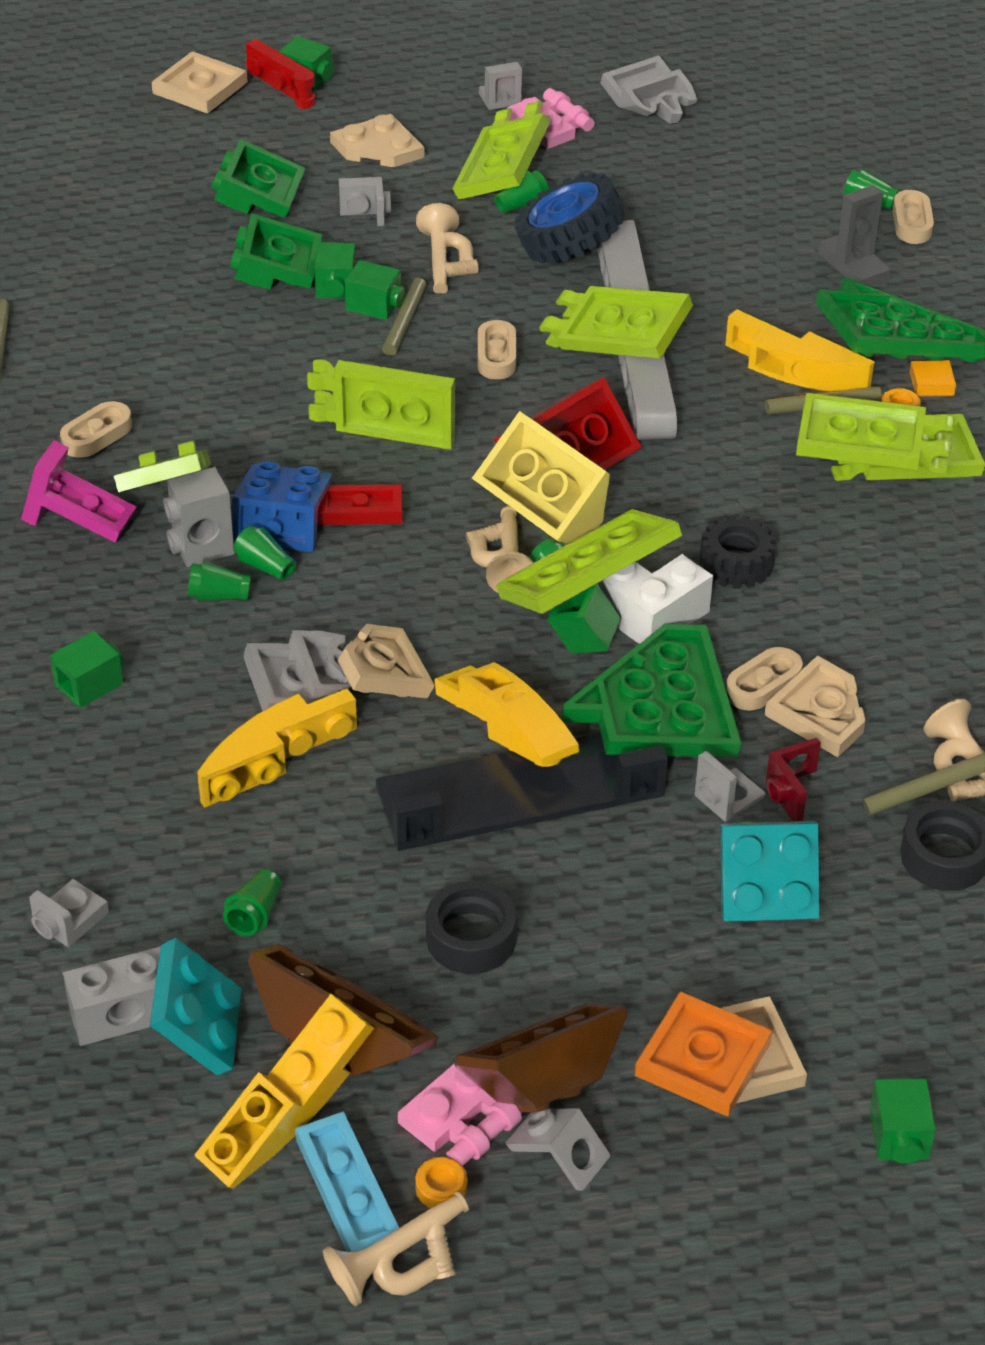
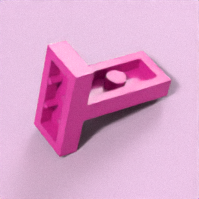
(74, 497)

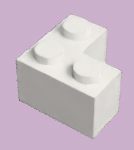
(668, 596)

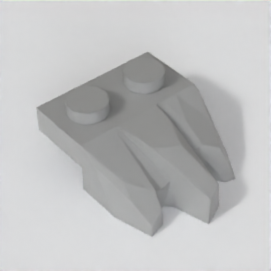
(649, 89)
(302, 666)

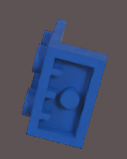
(281, 502)

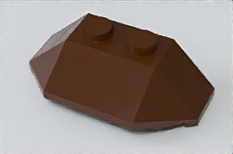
(297, 988)
(547, 1057)

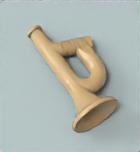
(440, 223)
(504, 561)
(952, 724)
(354, 1268)

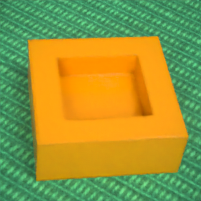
(932, 378)

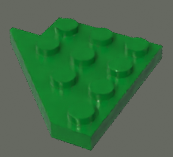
(891, 325)
(661, 696)

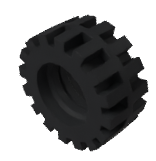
(738, 535)

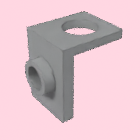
(717, 787)
(556, 1133)

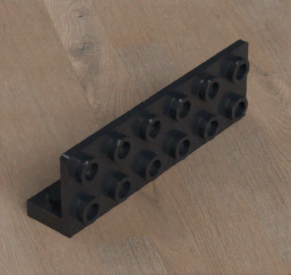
(513, 791)

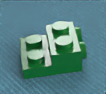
(256, 179)
(274, 251)

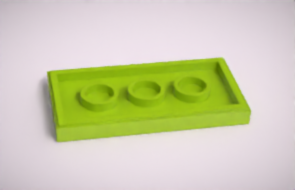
(588, 560)

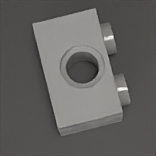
(199, 517)
(112, 996)

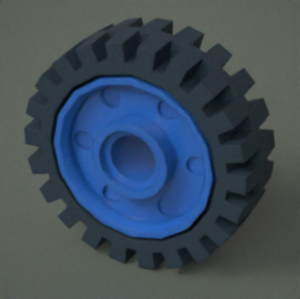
(570, 218)

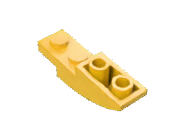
(803, 362)
(512, 712)
(259, 747)
(288, 1096)

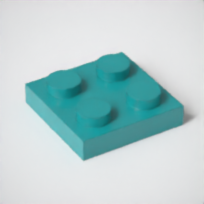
(769, 871)
(196, 1007)

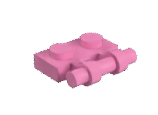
(560, 128)
(445, 1110)

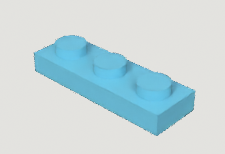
(345, 1182)

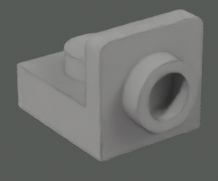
(502, 85)
(364, 197)
(67, 912)

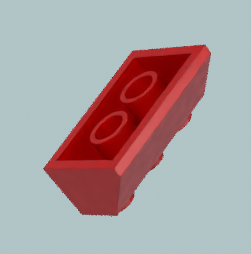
(590, 424)

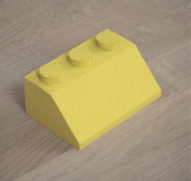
(545, 480)

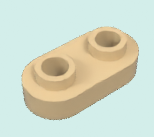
(913, 216)
(496, 349)
(96, 429)
(758, 679)

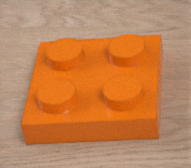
(703, 1053)

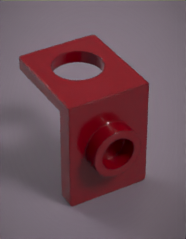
(783, 782)

